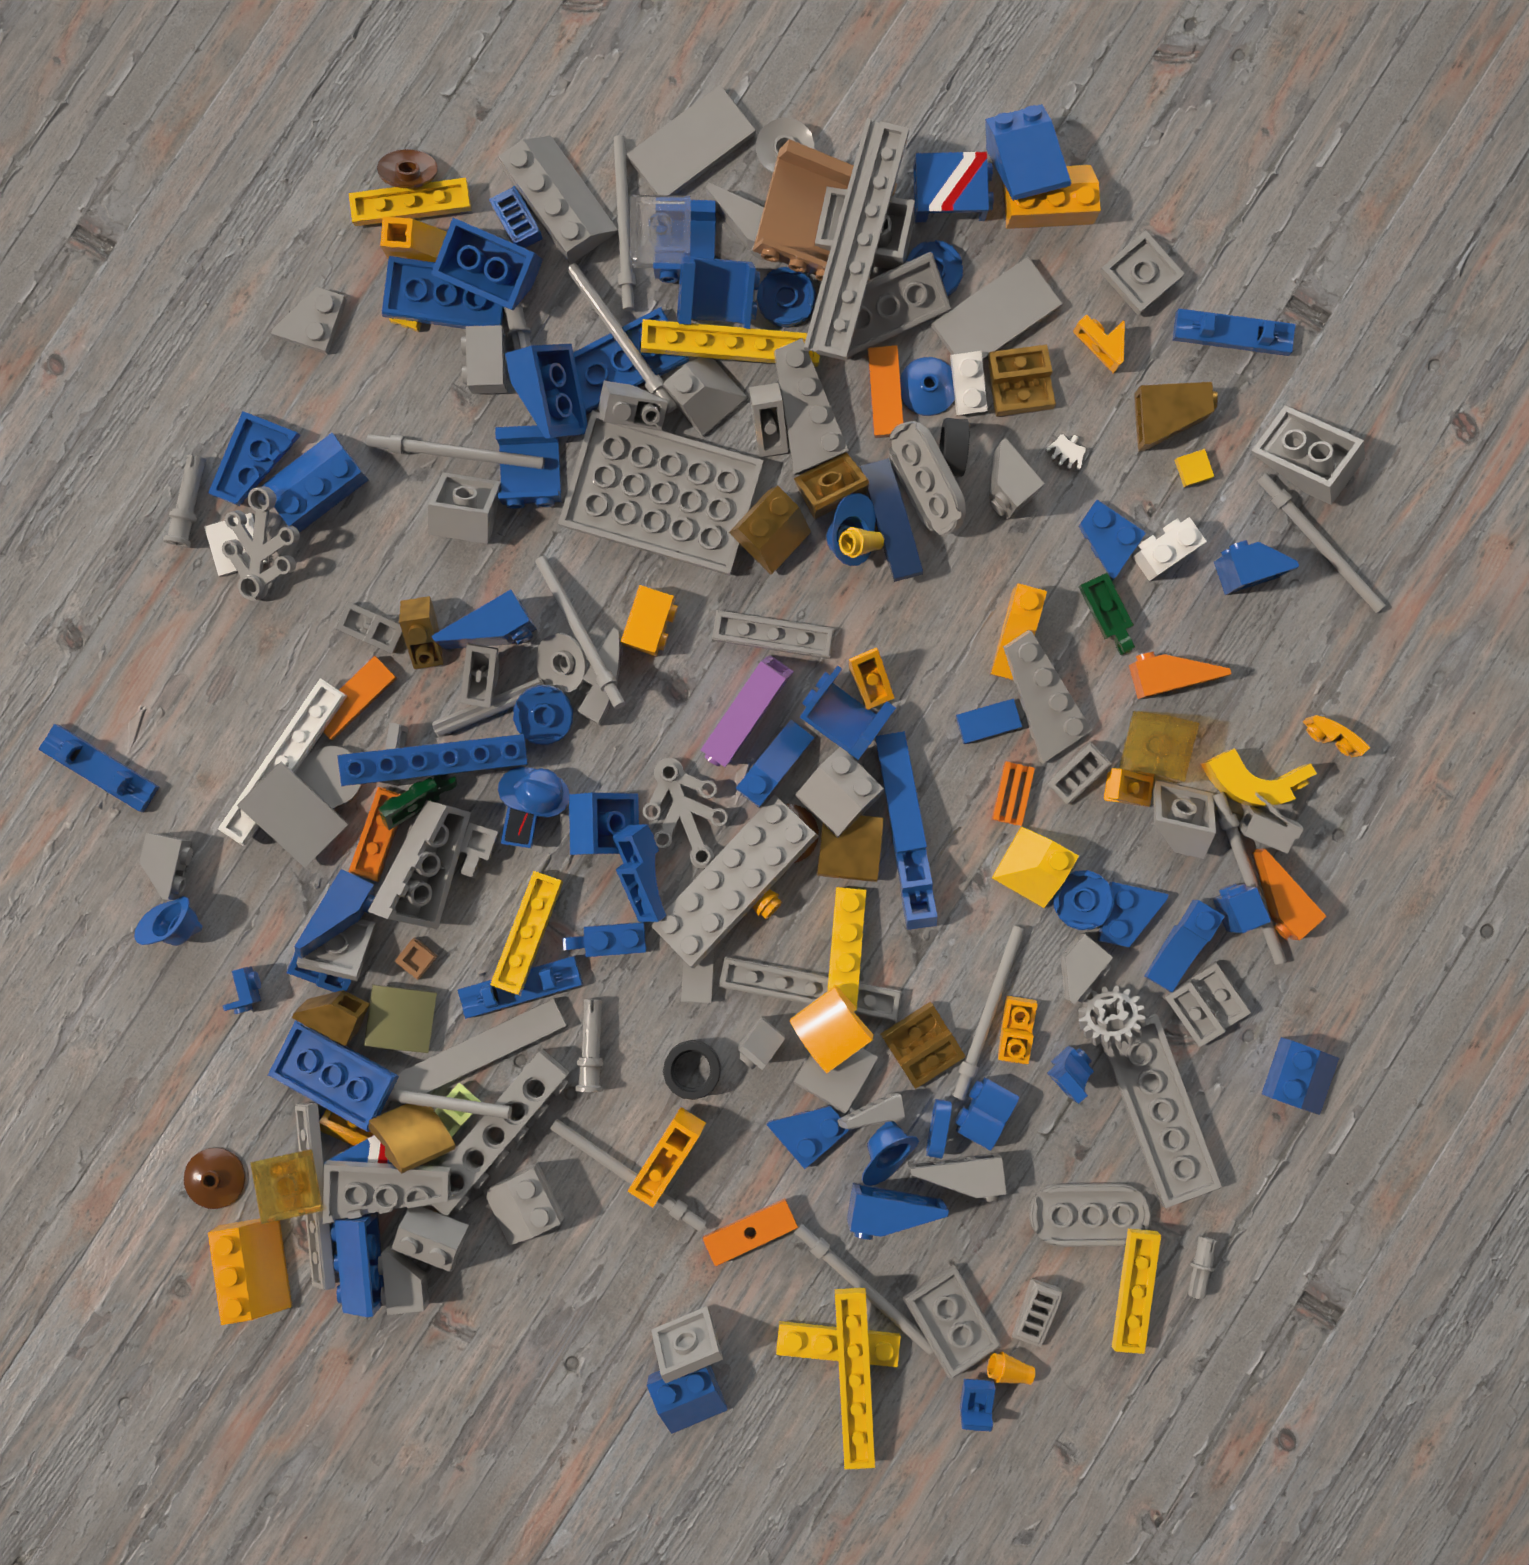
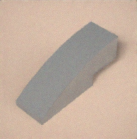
(597, 702)

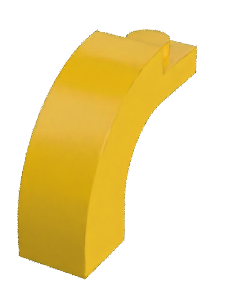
(1231, 777)

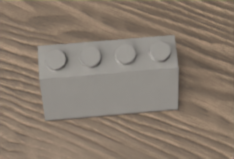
(557, 196)

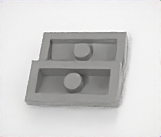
(1207, 1004)
(840, 1084)

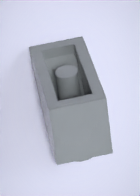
(768, 419)

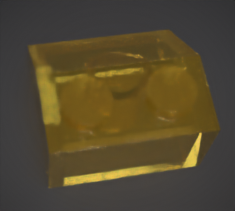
(1159, 746)
(286, 1186)

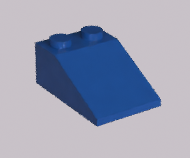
(1026, 152)
(549, 388)
(493, 624)
(886, 1211)

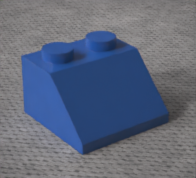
(1251, 565)
(598, 818)
(1300, 1076)
(686, 1398)

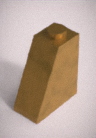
(1170, 409)

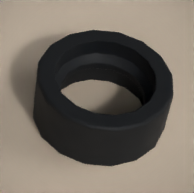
(955, 444)
(688, 1092)

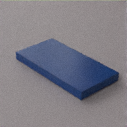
(421, 297)
(608, 362)
(333, 1075)

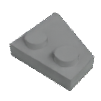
(313, 320)

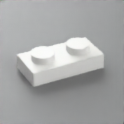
(968, 382)

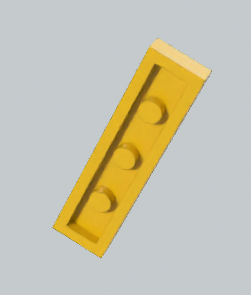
(424, 201)
(526, 933)
(847, 941)
(1136, 1291)
(821, 1343)

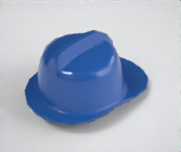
(853, 511)
(534, 791)
(168, 923)
(887, 1152)

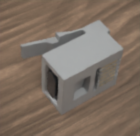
(1268, 829)

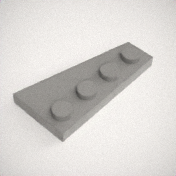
(807, 412)
(1048, 705)
(377, 1187)

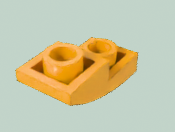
(1327, 730)
(1017, 1029)

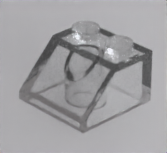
(659, 229)

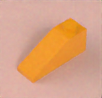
(1021, 615)
(667, 1157)

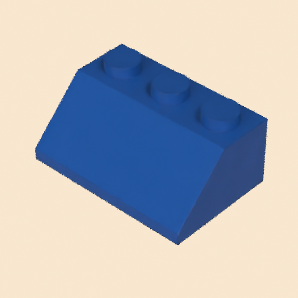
(486, 264)
(315, 483)
(357, 1264)

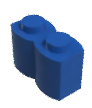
(986, 1113)

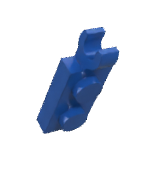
(609, 940)

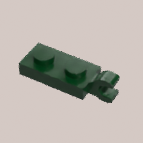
(1108, 611)
(406, 805)

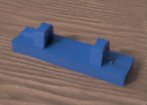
(1233, 332)
(99, 768)
(540, 982)

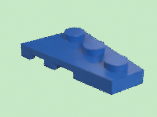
(250, 457)

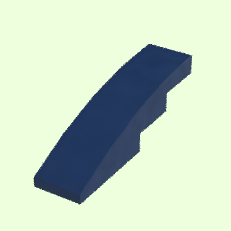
(892, 521)

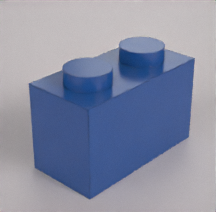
(1241, 908)

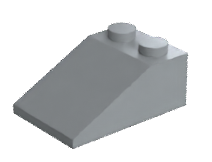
(895, 233)
(1310, 453)

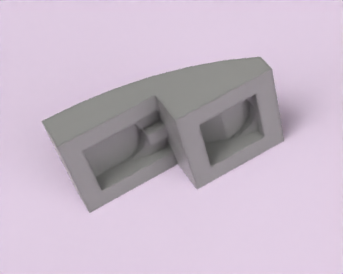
(369, 627)

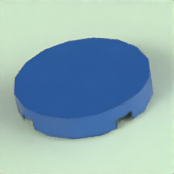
(947, 261)
(786, 297)
(543, 714)
(1084, 900)

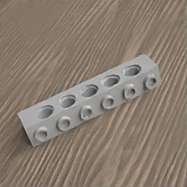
(542, 1068)

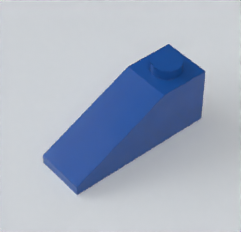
(774, 763)
(338, 910)

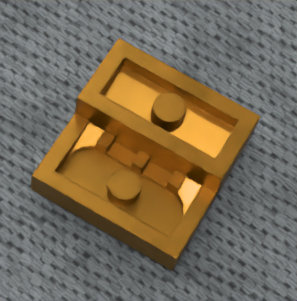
(1021, 380)
(854, 852)
(923, 1045)
(411, 1136)

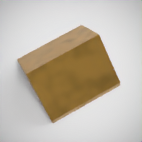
(830, 483)

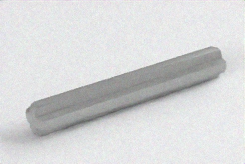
(477, 713)

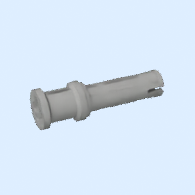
(183, 514)
(591, 1062)

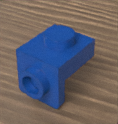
(247, 986)
(977, 1405)

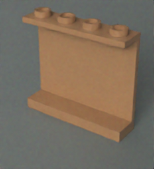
(795, 207)

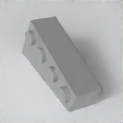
(423, 868)

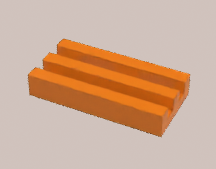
(1011, 802)

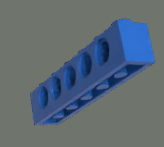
(431, 760)

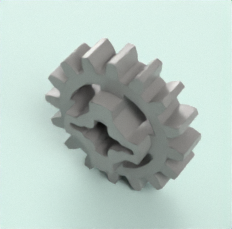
(1112, 1019)

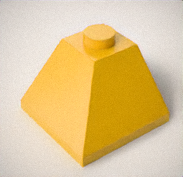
(1034, 866)

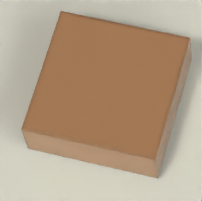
(416, 958)

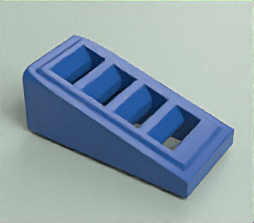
(526, 237)

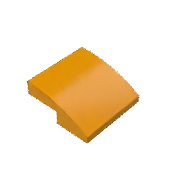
(831, 1029)

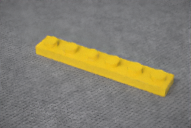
(716, 341)
(854, 1378)

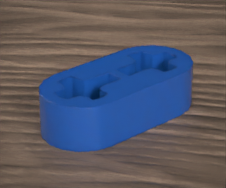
(938, 1128)

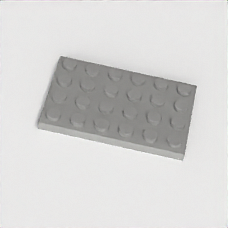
(660, 493)

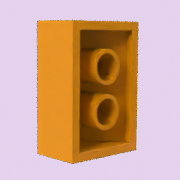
(1060, 207)
(249, 1270)

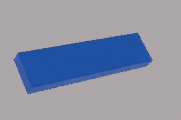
(900, 792)

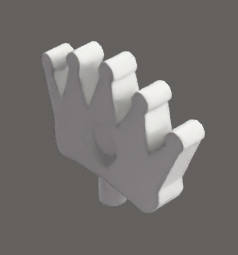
(1068, 450)

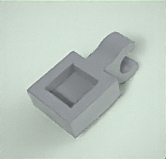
(478, 844)

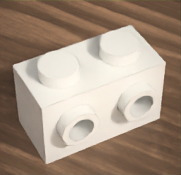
(1164, 552)

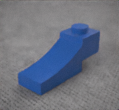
(638, 871)
(916, 889)
(1184, 944)
(1071, 1072)

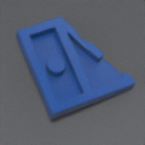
(1110, 537)
(1130, 914)
(808, 1133)

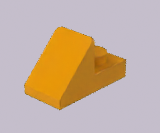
(1106, 347)
(871, 678)
(1128, 787)

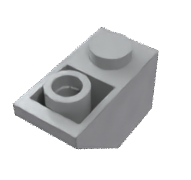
(631, 406)
(165, 863)
(1081, 965)
(760, 1044)
(404, 1283)

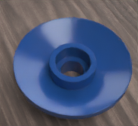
(920, 398)

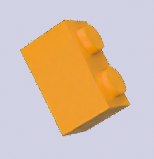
(649, 621)

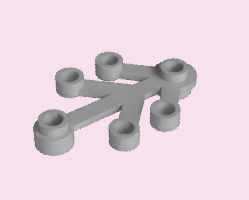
(257, 547)
(682, 808)

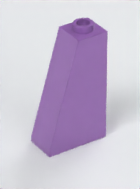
(746, 711)

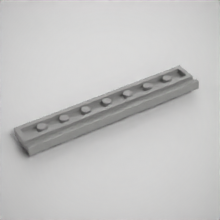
(856, 239)

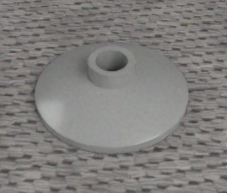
(775, 135)
(552, 664)

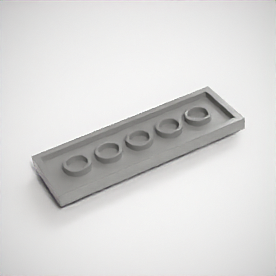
(734, 881)
(1162, 1116)

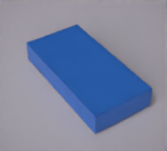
(988, 721)

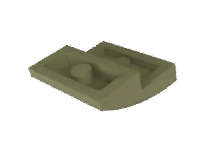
(400, 1018)

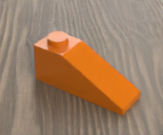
(1168, 673)
(1286, 901)

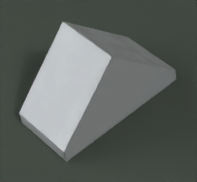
(480, 675)

